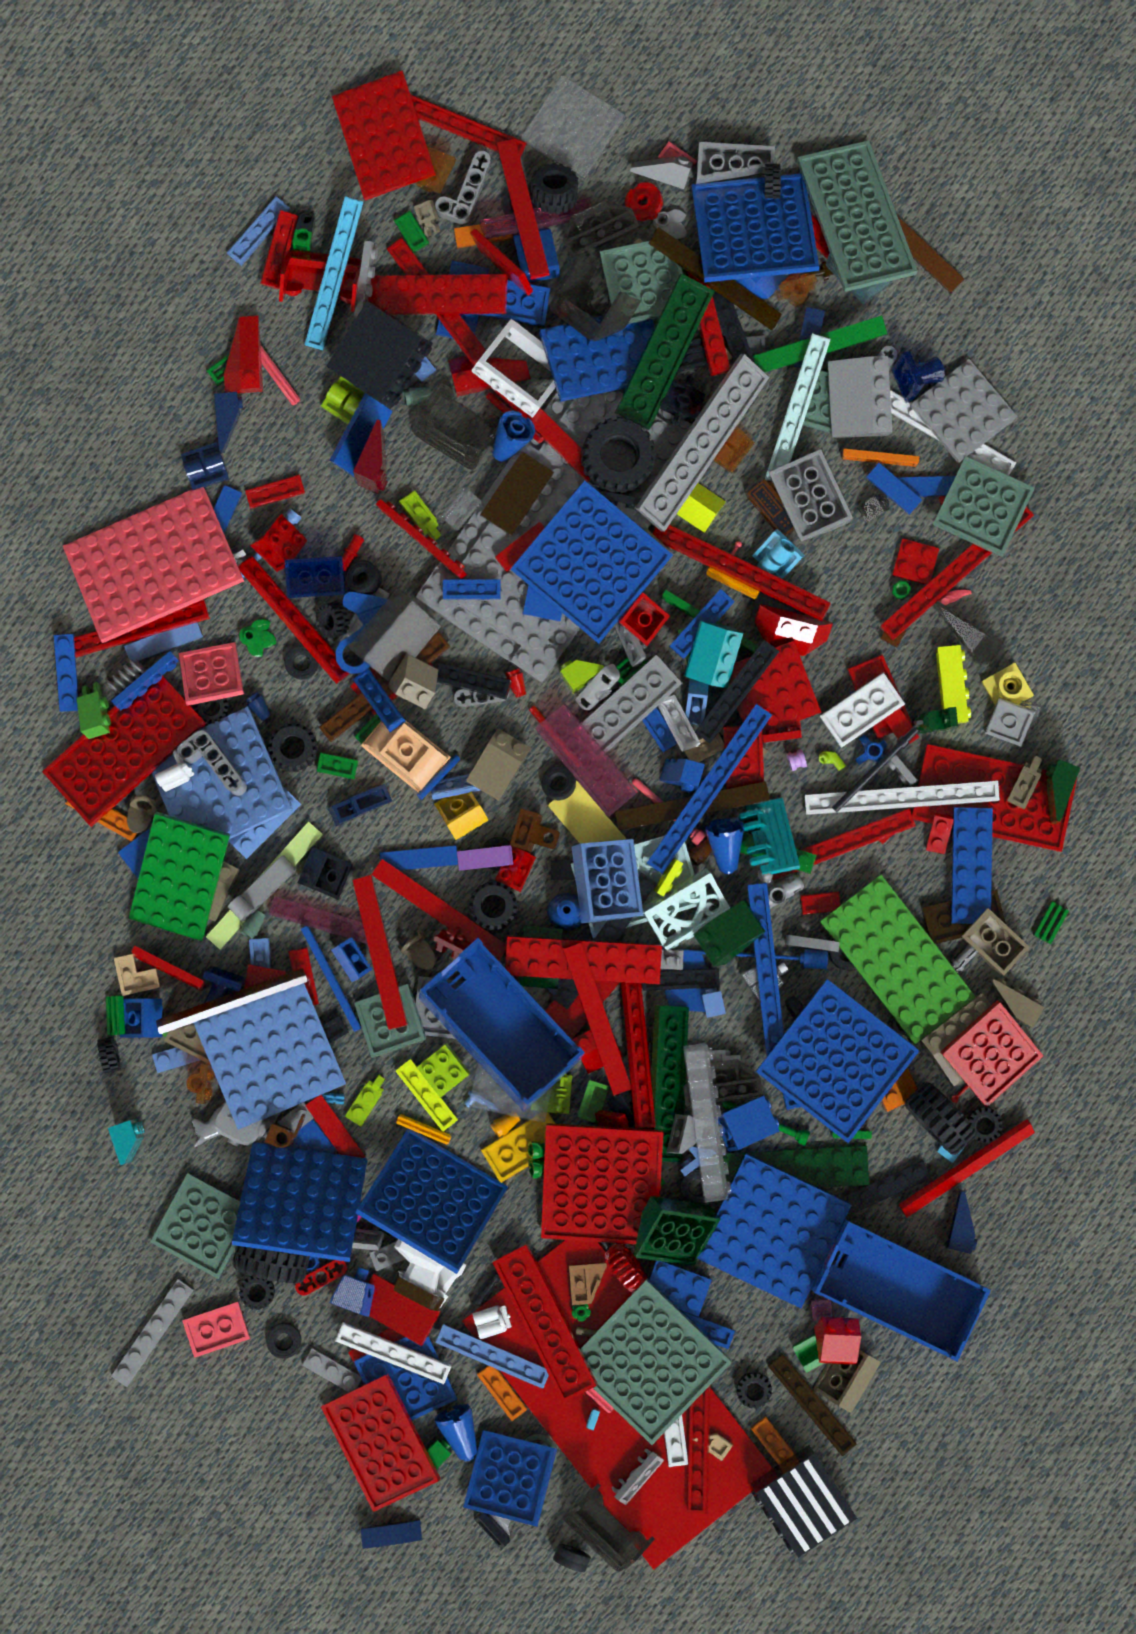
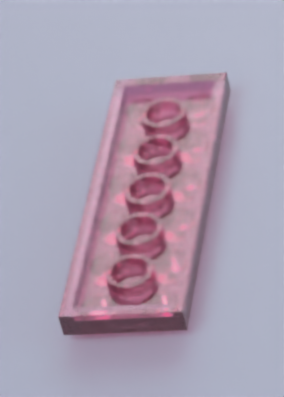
(586, 760)

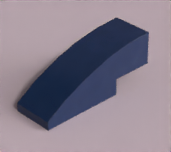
(811, 324)
(360, 804)
(391, 1534)

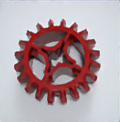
(625, 1266)

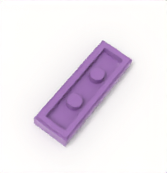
(485, 858)

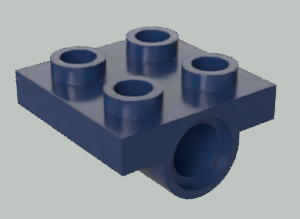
(204, 466)

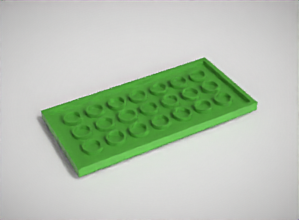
(897, 959)

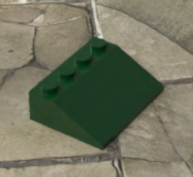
(674, 1230)

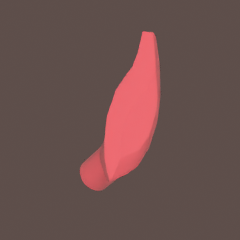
(953, 596)

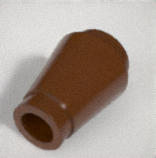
(700, 852)

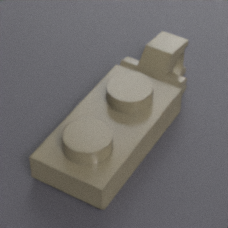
(1025, 783)

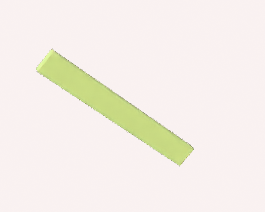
(294, 853)

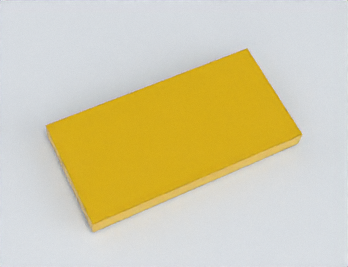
(510, 1152)

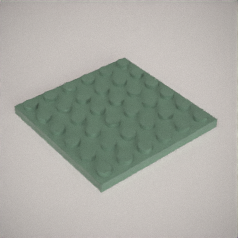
(652, 1361)

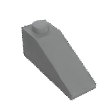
(666, 170)

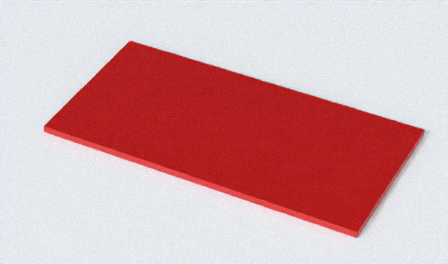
(615, 1445)

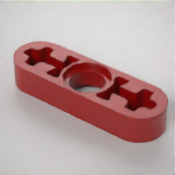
(336, 1274)

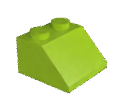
(579, 673)

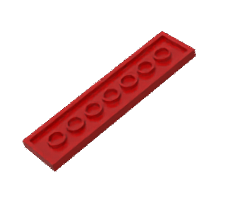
(440, 294)
(606, 959)
(545, 1323)

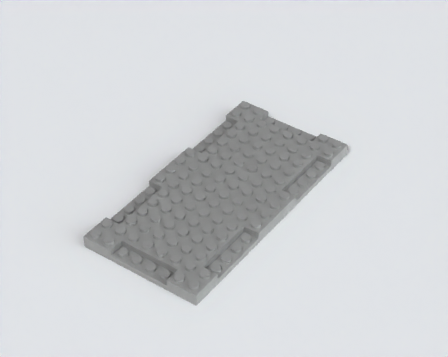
(521, 639)

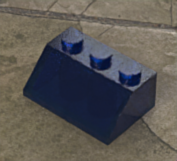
(315, 577)

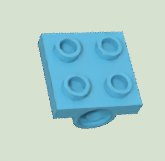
(778, 555)

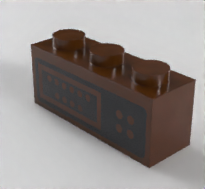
(770, 506)

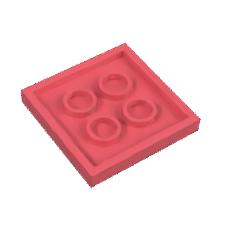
(211, 673)

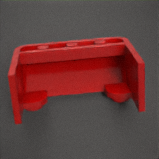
(306, 271)

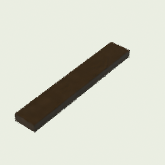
(812, 1404)

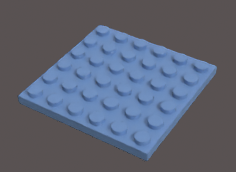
(205, 797)
(269, 1055)

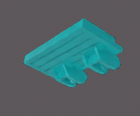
(772, 838)

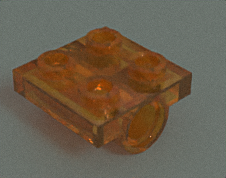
(443, 165)
(803, 285)
(734, 450)
(206, 1075)

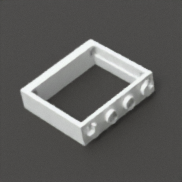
(501, 383)

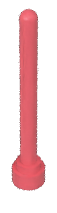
(696, 835)

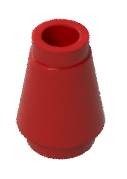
(518, 684)

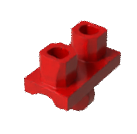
(451, 940)

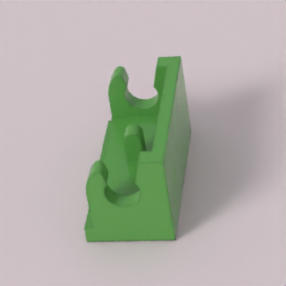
(592, 1101)

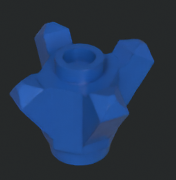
(872, 750)

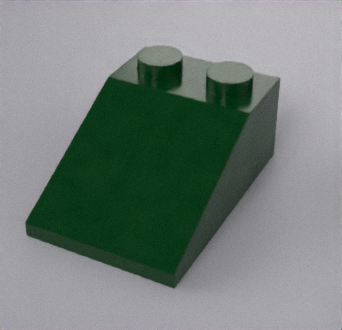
(1059, 783)
(541, 932)
(729, 933)

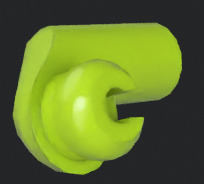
(828, 757)

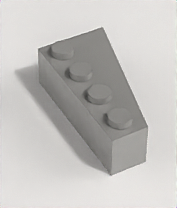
(731, 161)

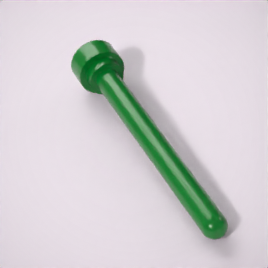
(800, 1135)

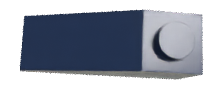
(227, 414)
(962, 1231)

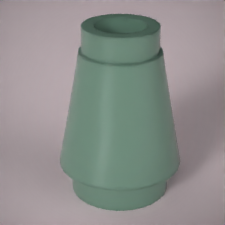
(416, 395)
(252, 925)

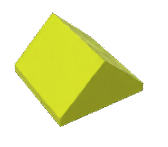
(701, 507)

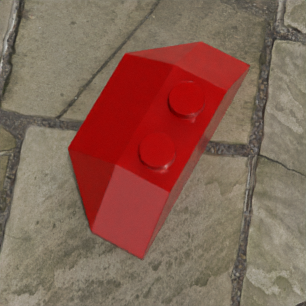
(783, 626)

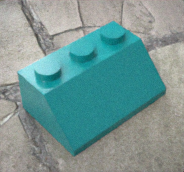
(713, 654)
(127, 1139)

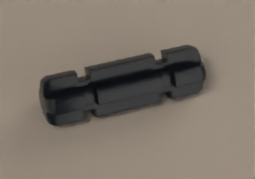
(486, 1288)

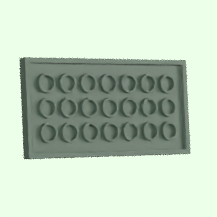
(856, 216)

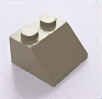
(414, 681)

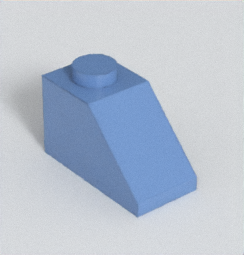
(696, 701)

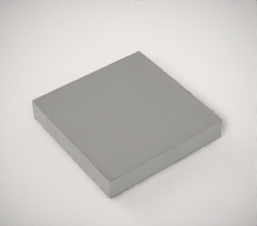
(1010, 721)

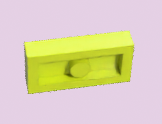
(665, 883)

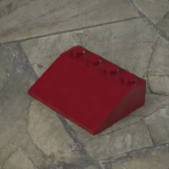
(371, 466)

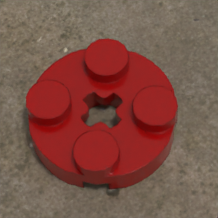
(638, 194)

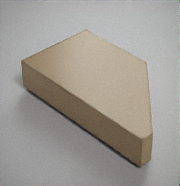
(718, 1445)

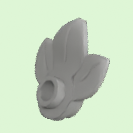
(673, 223)

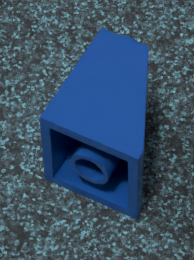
(550, 254)
(748, 1123)

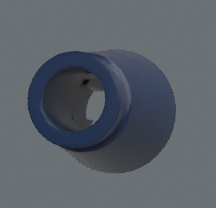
(258, 706)

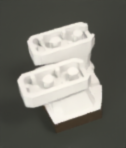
(424, 1279)

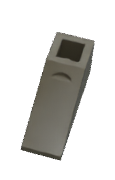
(1019, 1006)

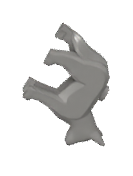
(223, 1123)

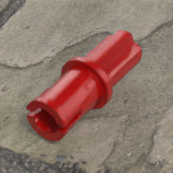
(351, 551)

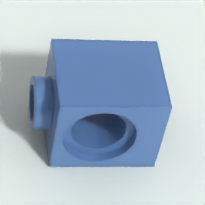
(713, 1002)

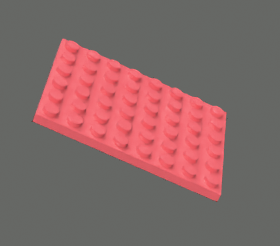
(152, 564)

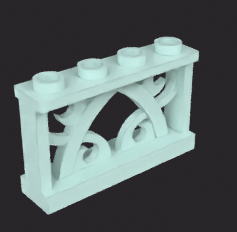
(660, 904)

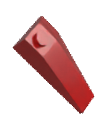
(244, 363)
(467, 382)

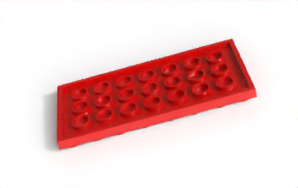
(106, 768)
(1009, 822)

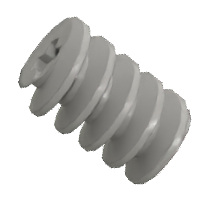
(127, 677)

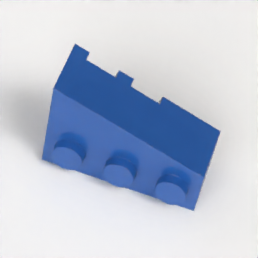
(682, 774)

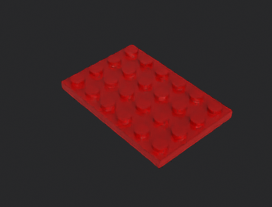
(383, 135)
(380, 1442)

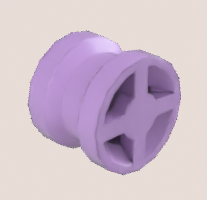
(796, 760)

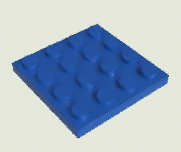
(417, 1392)
(510, 1478)

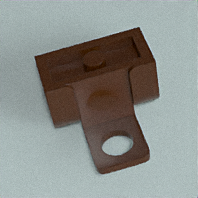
(530, 832)
(275, 1130)

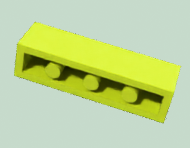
(951, 680)

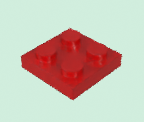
(915, 562)

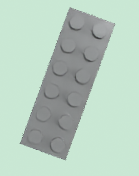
(631, 703)

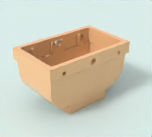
(406, 753)

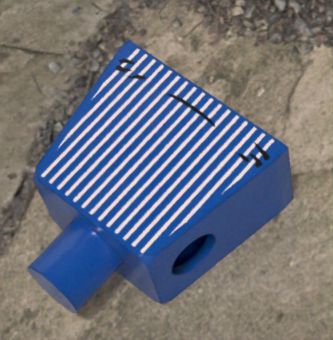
(354, 1293)

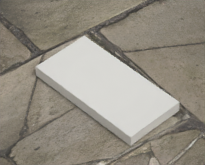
(862, 710)

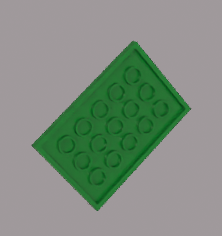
(179, 876)

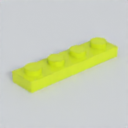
(426, 1095)

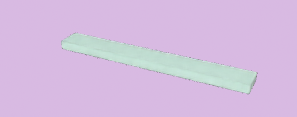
(799, 403)

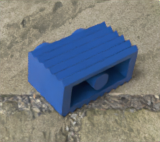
(351, 959)

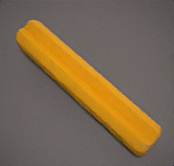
(732, 583)
(423, 1129)

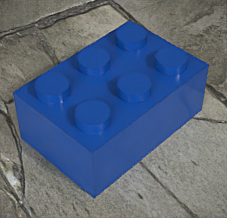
(681, 1286)

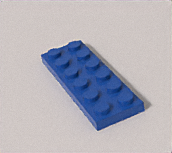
(971, 863)

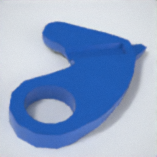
(365, 608)

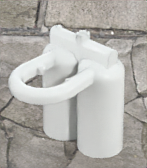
(174, 775)
(492, 1321)

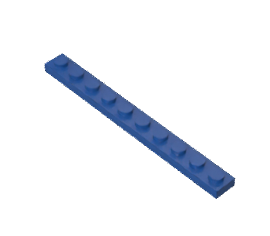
(709, 789)
(766, 968)

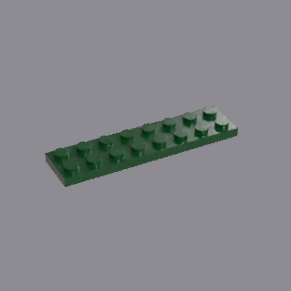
(664, 351)
(669, 1070)
(816, 1166)

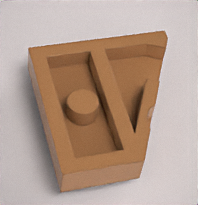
(585, 1281)

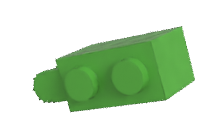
(93, 712)

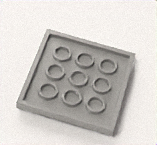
(963, 411)

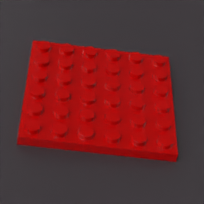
(598, 1181)

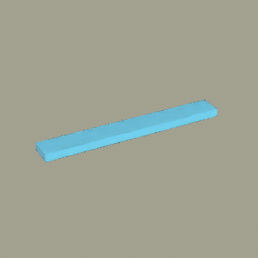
(334, 273)

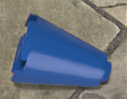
(511, 435)
(726, 843)
(558, 917)
(459, 1430)

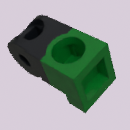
(304, 232)

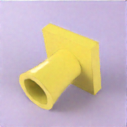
(997, 685)

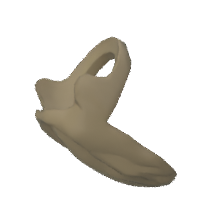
(139, 814)
(418, 951)

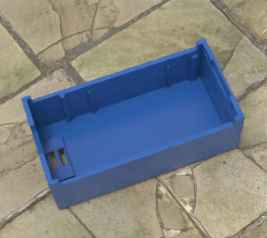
(501, 1025)
(901, 1290)

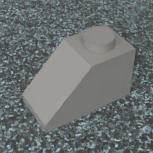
(682, 1134)

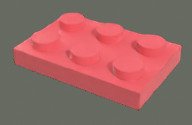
(216, 1329)

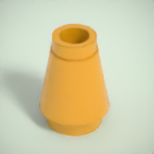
(504, 1124)

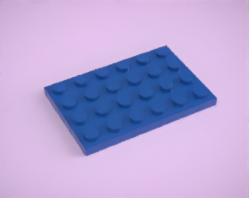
(593, 367)

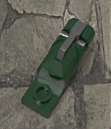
(936, 720)

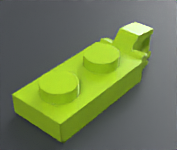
(420, 514)
(365, 1101)

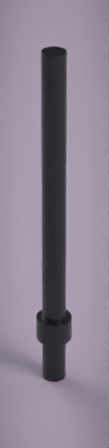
(902, 742)

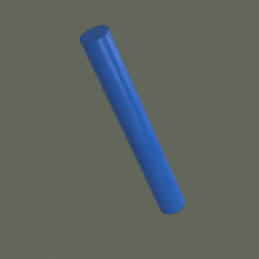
(438, 777)

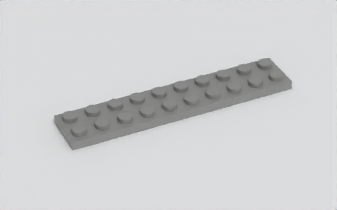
(702, 442)

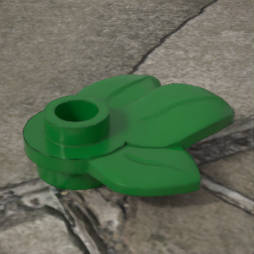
(260, 637)

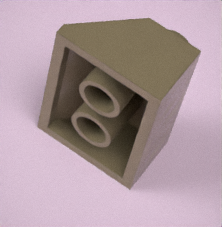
(846, 1382)

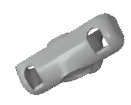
(599, 687)
(787, 889)

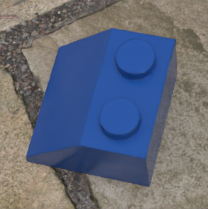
(141, 1018)

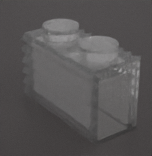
(460, 508)

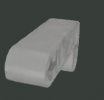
(468, 187)
(216, 764)
(262, 888)

